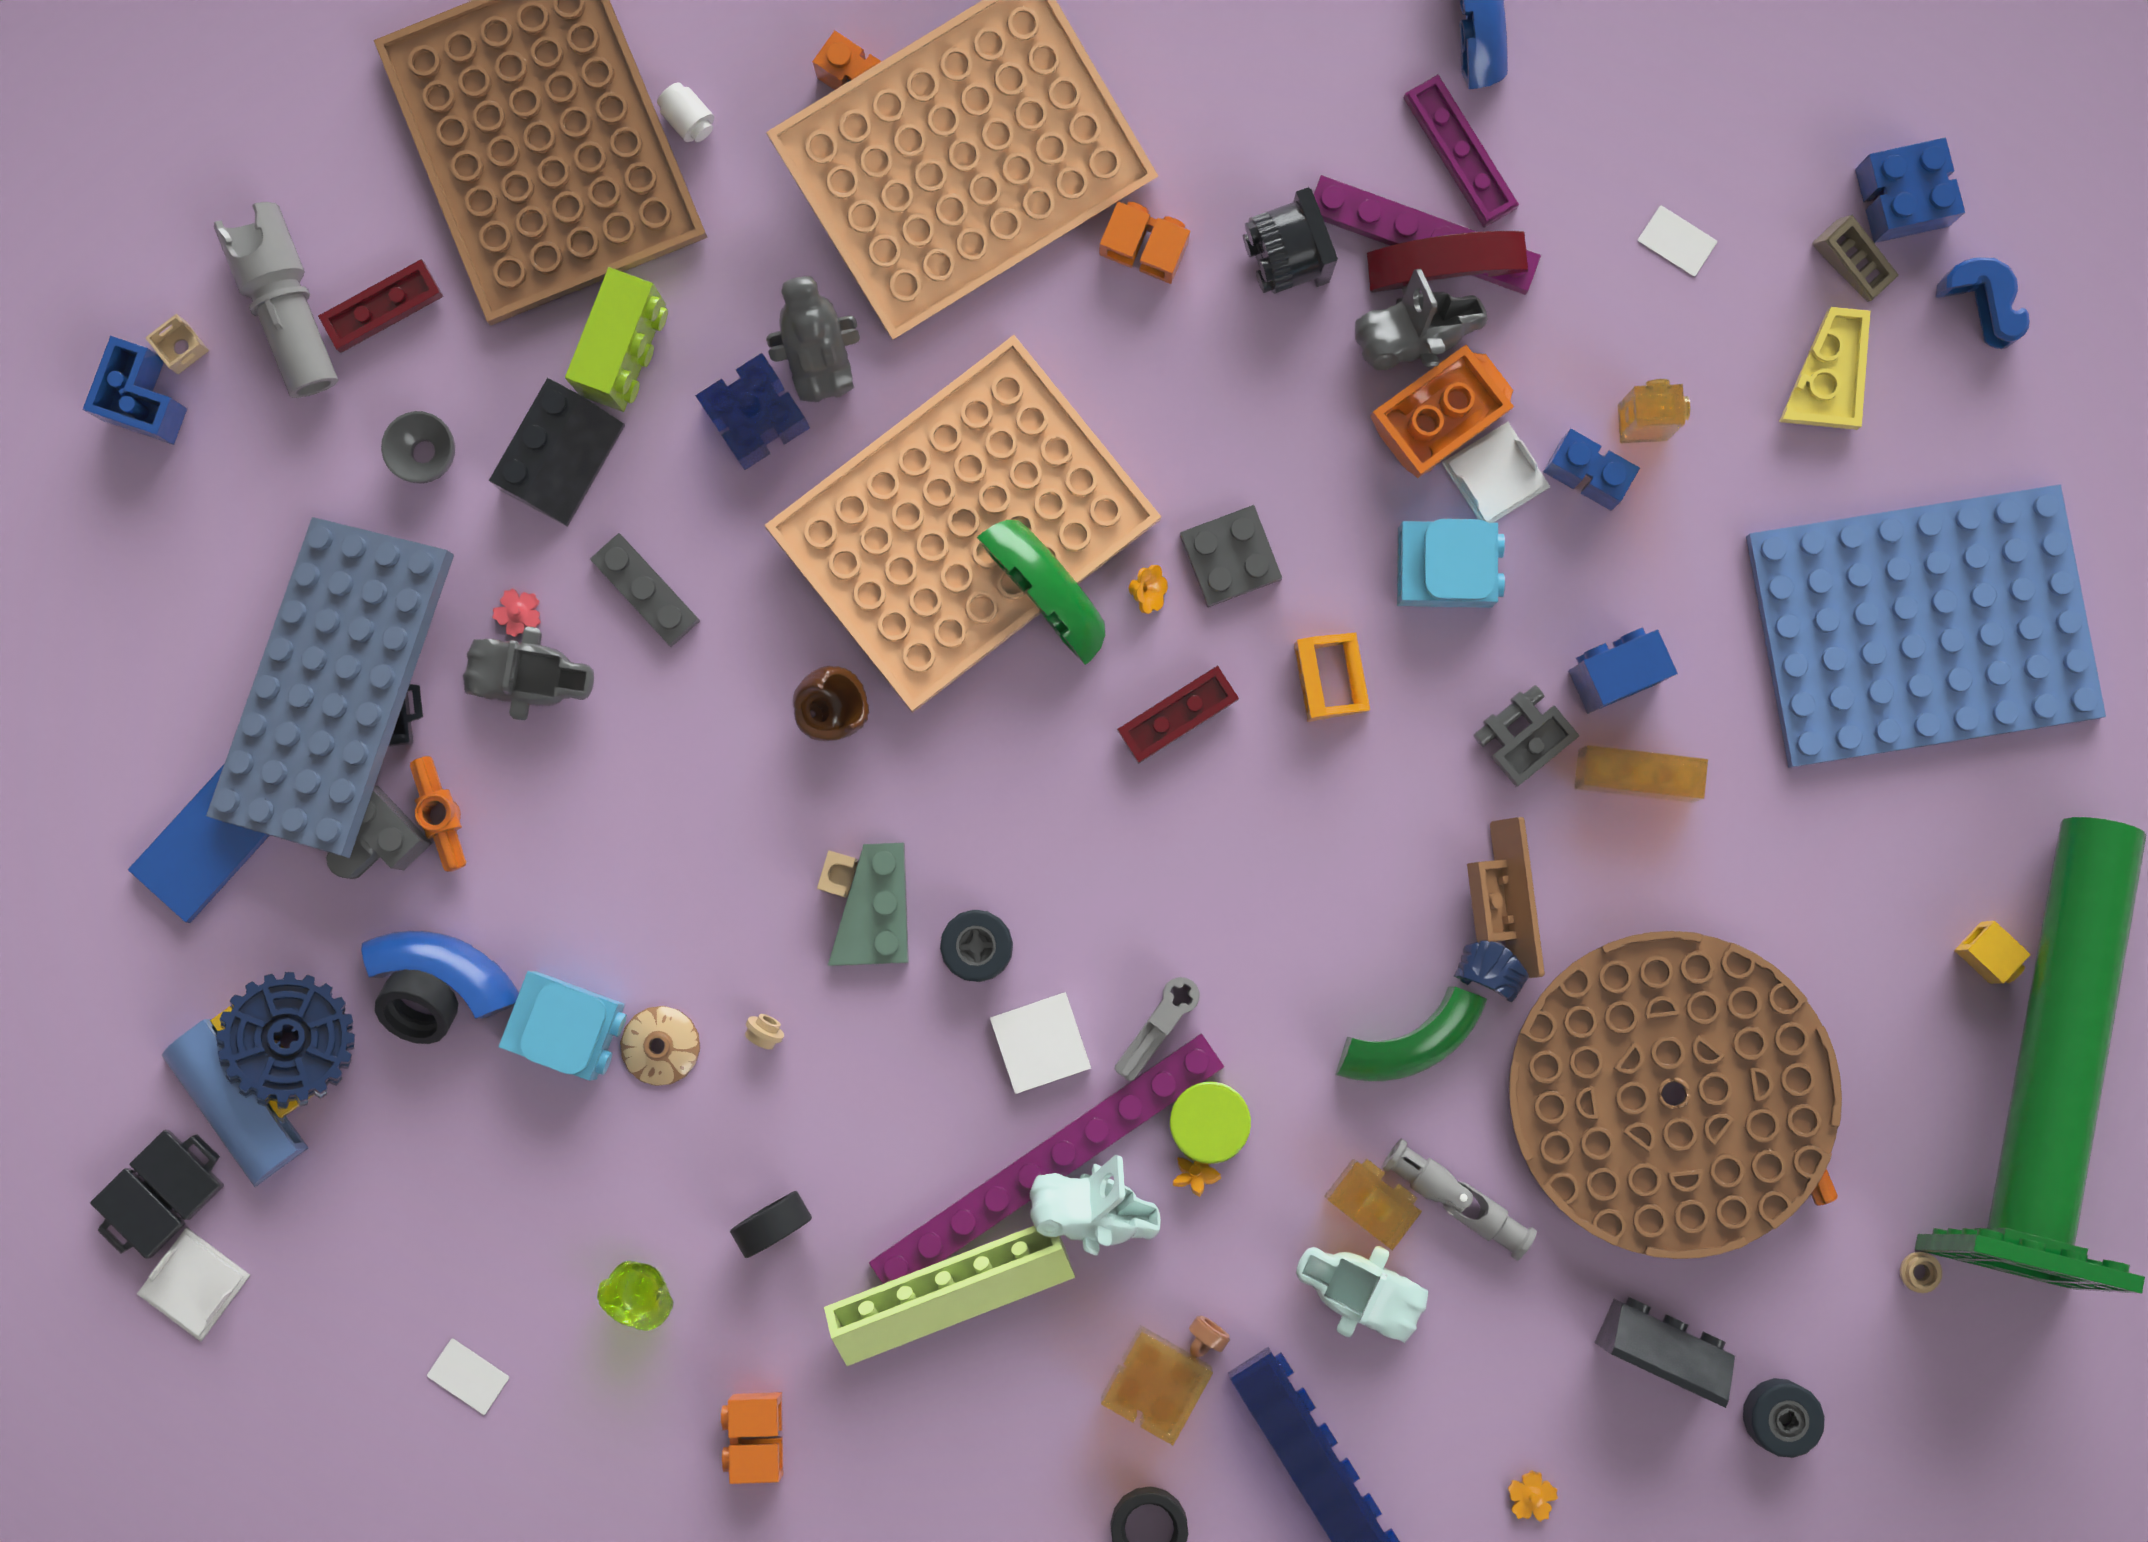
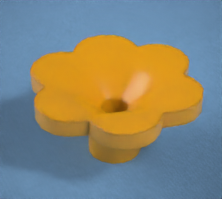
(1149, 589)

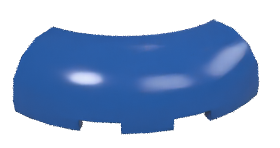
(1483, 42)
(453, 961)

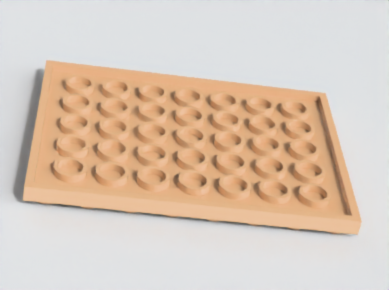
(961, 156)
(900, 522)

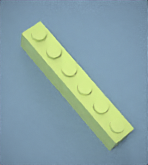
(947, 1293)

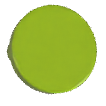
(1210, 1123)

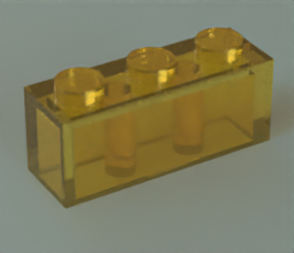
(1641, 774)

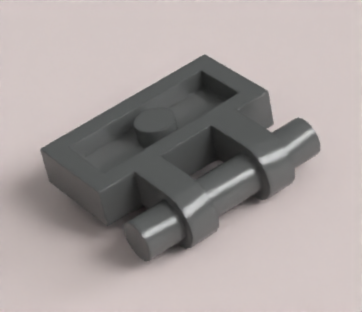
(1535, 744)

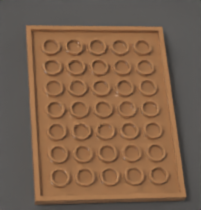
(539, 146)

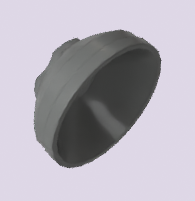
(404, 435)

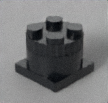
(1291, 245)

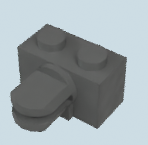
(383, 835)

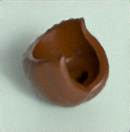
(830, 704)

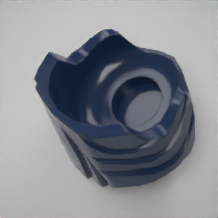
(1492, 967)

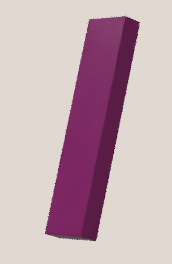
(1461, 151)

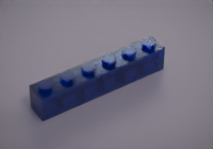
(1307, 1450)

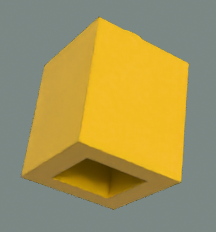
(1993, 953)

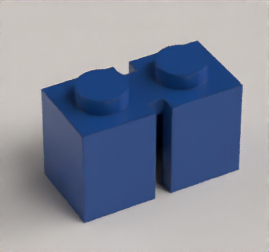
(1580, 457)

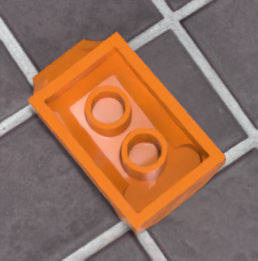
(1443, 410)

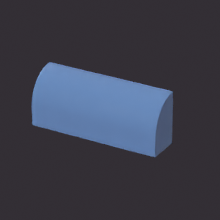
(249, 1131)

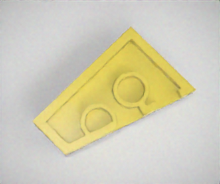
(1833, 374)

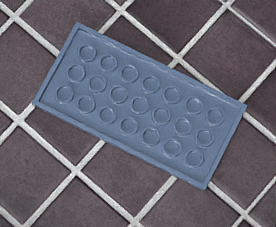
(330, 686)

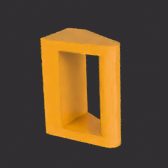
(1311, 681)

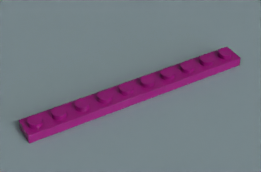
(1058, 1154)

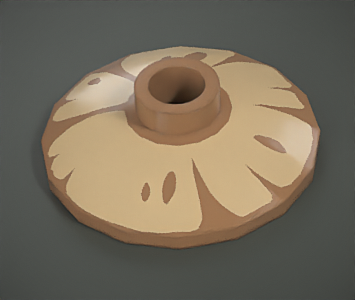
(680, 1042)

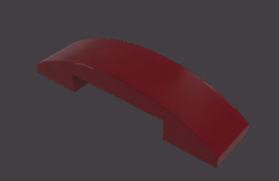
(1448, 257)

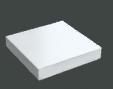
(1040, 1043)

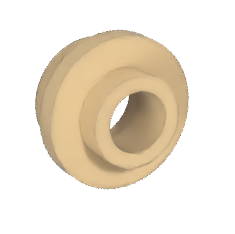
(764, 1031)
(1932, 1275)

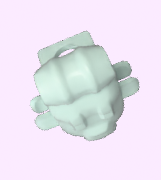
(1092, 1208)
(1364, 1291)

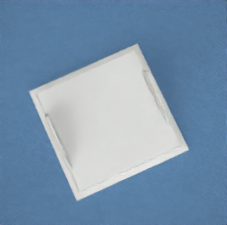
(1496, 474)
(193, 1284)

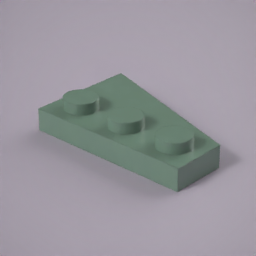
(875, 911)

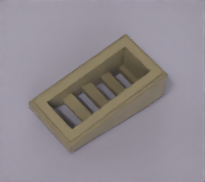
(1846, 266)

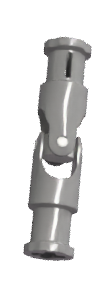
(1441, 1186)

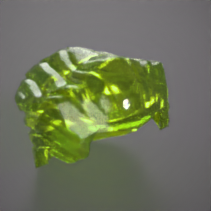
(636, 1296)

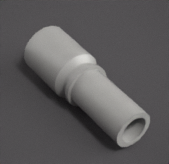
(270, 274)

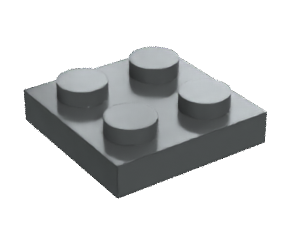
(1230, 556)

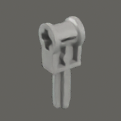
(1156, 1029)

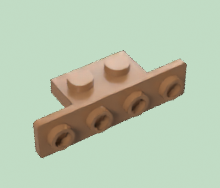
(1505, 895)

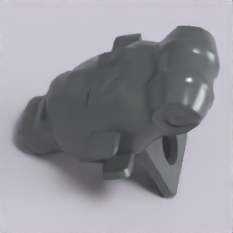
(1417, 325)
(813, 341)
(524, 673)

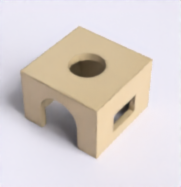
(165, 343)
(837, 874)

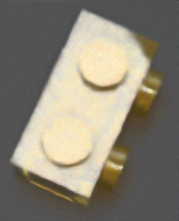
(1652, 412)

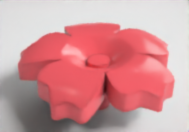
(517, 612)

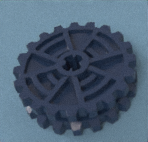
(263, 1017)

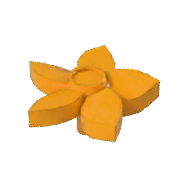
(1196, 1174)

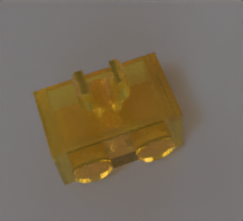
(1373, 1203)

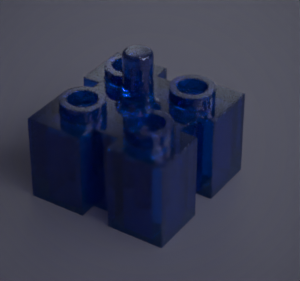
(753, 411)

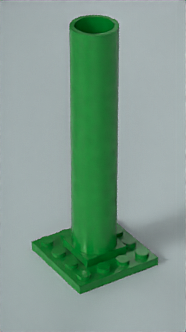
(2061, 1070)

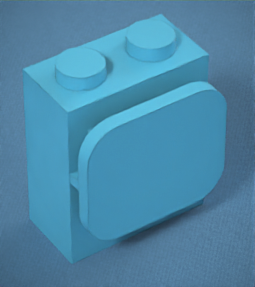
(1449, 563)
(563, 1026)

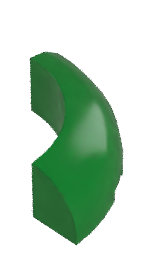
(1049, 585)
(1418, 1049)

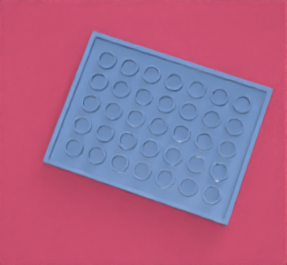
(1925, 626)

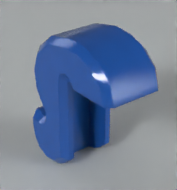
(1994, 292)

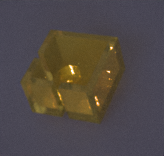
(1159, 1382)

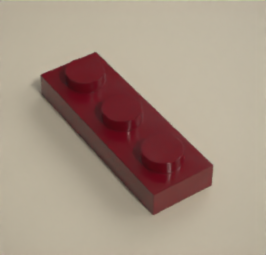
(380, 306)
(1178, 714)

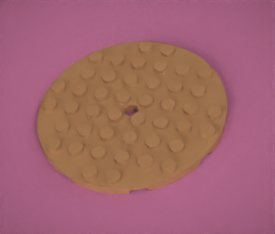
(1753, 1110)

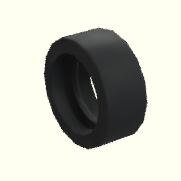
(424, 990)
(771, 1224)
(1146, 1496)

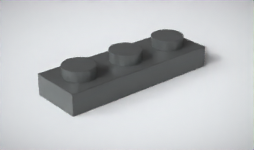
(645, 589)

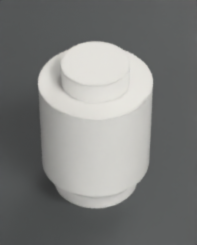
(686, 113)

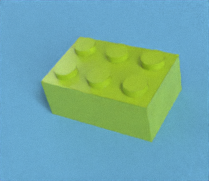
(617, 340)

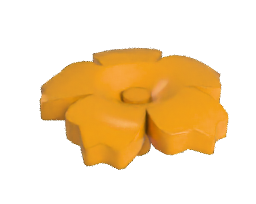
(1532, 1496)

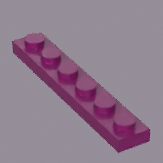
(1396, 223)

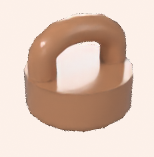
(1207, 1336)

